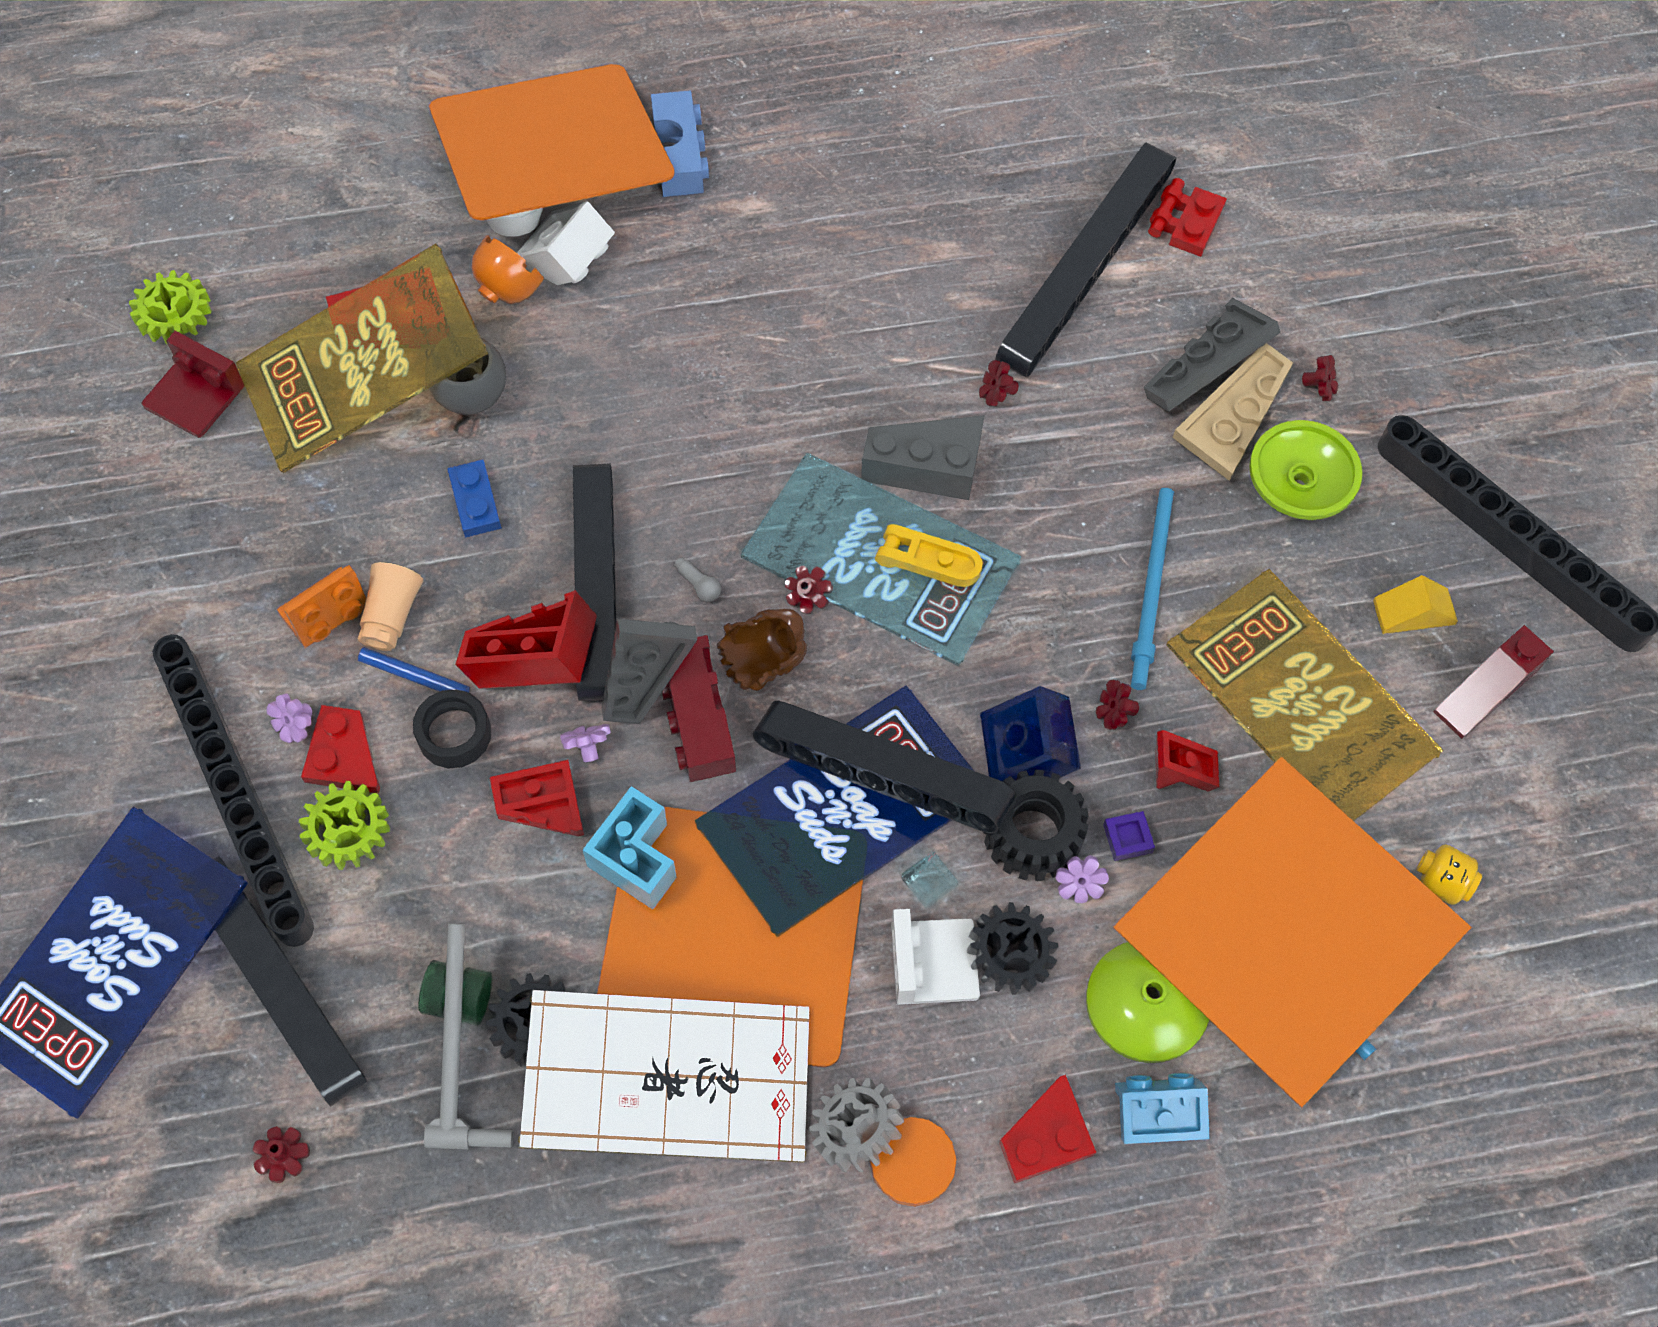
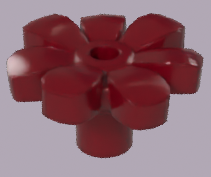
(1323, 377)
(997, 383)
(813, 593)
(1116, 705)
(280, 1154)

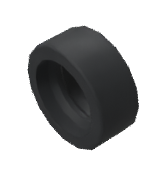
(450, 701)

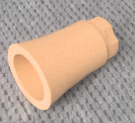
(387, 604)

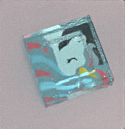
(929, 879)

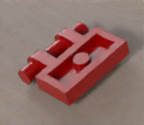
(1197, 221)

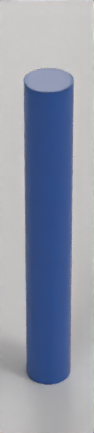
(408, 671)

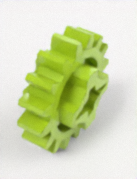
(152, 307)
(339, 809)

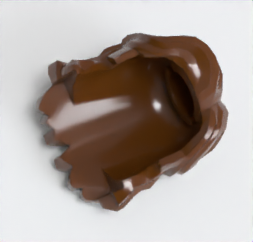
(763, 647)

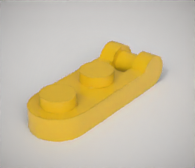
(929, 556)

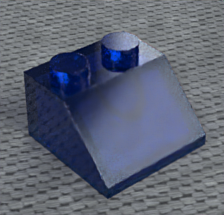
(1030, 735)

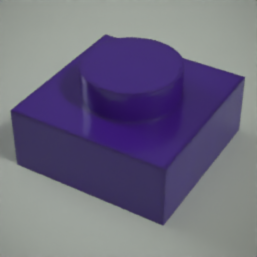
(1128, 836)

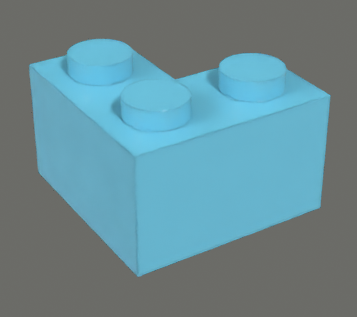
(624, 851)

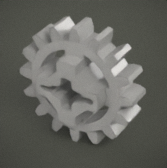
(856, 1124)

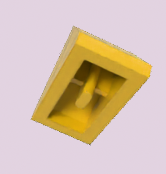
(1415, 606)

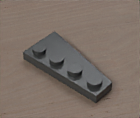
(1217, 350)
(642, 665)

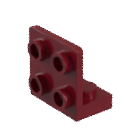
(195, 387)

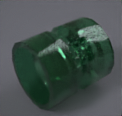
(475, 993)

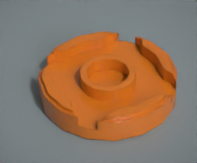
(919, 1166)

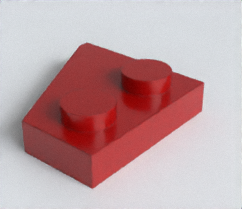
(340, 751)
(539, 798)
(1047, 1135)

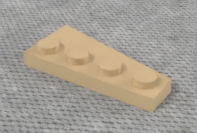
(1232, 414)

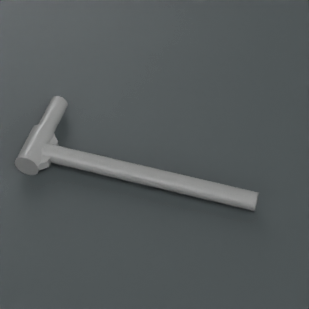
(448, 1130)

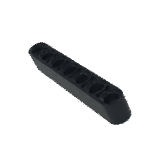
(595, 569)
(885, 766)
(288, 1001)

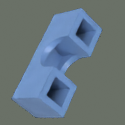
(676, 122)

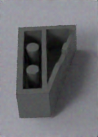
(924, 455)

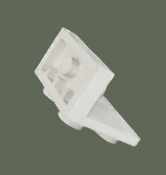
(932, 960)

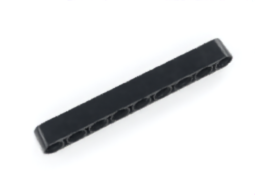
(1085, 260)
(1529, 542)
(238, 802)

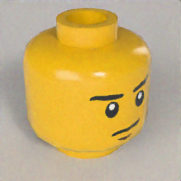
(1449, 874)

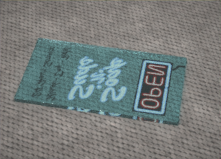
(840, 523)

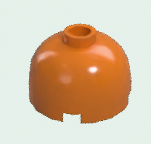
(503, 273)

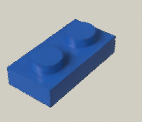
(474, 498)

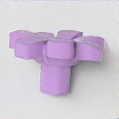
(290, 718)
(585, 740)
(1081, 878)

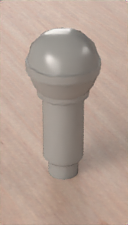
(706, 587)

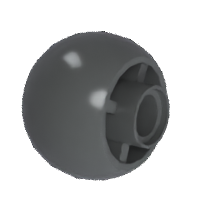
(474, 386)

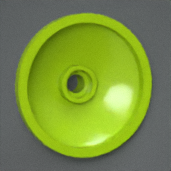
(1308, 454)
(1130, 1019)

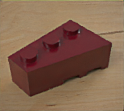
(699, 716)

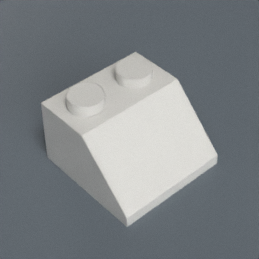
(567, 243)

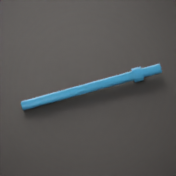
(1144, 649)

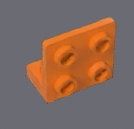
(324, 606)

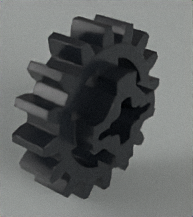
(1024, 959)
(515, 1014)

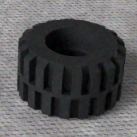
(1056, 802)

